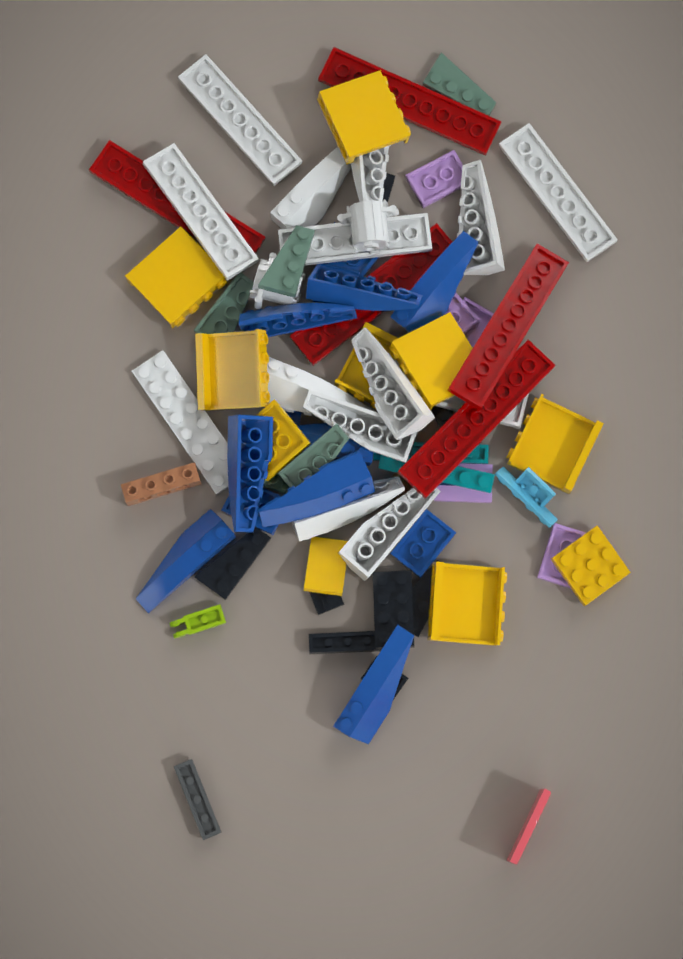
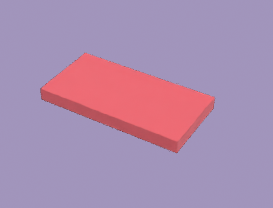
(528, 826)

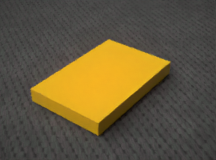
(325, 567)

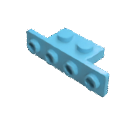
(531, 492)

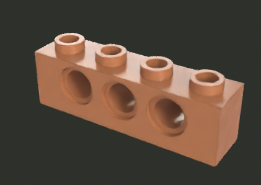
(161, 484)

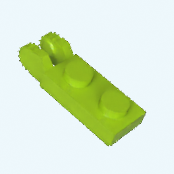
(200, 621)

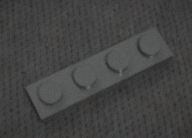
(197, 799)

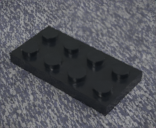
(392, 604)

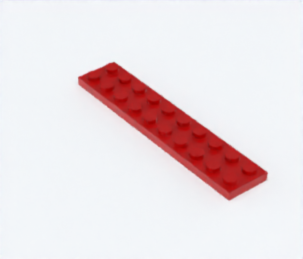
(419, 103)
(130, 177)
(400, 271)
(508, 327)
(471, 426)

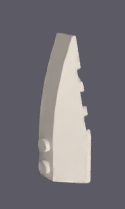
(370, 174)
(313, 194)
(479, 221)
(291, 386)
(392, 391)
(360, 425)
(323, 523)
(382, 532)

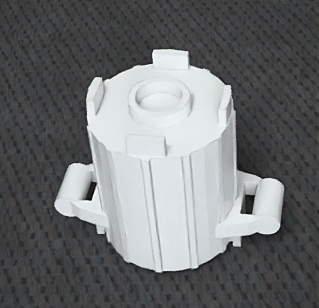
(369, 224)
(260, 294)

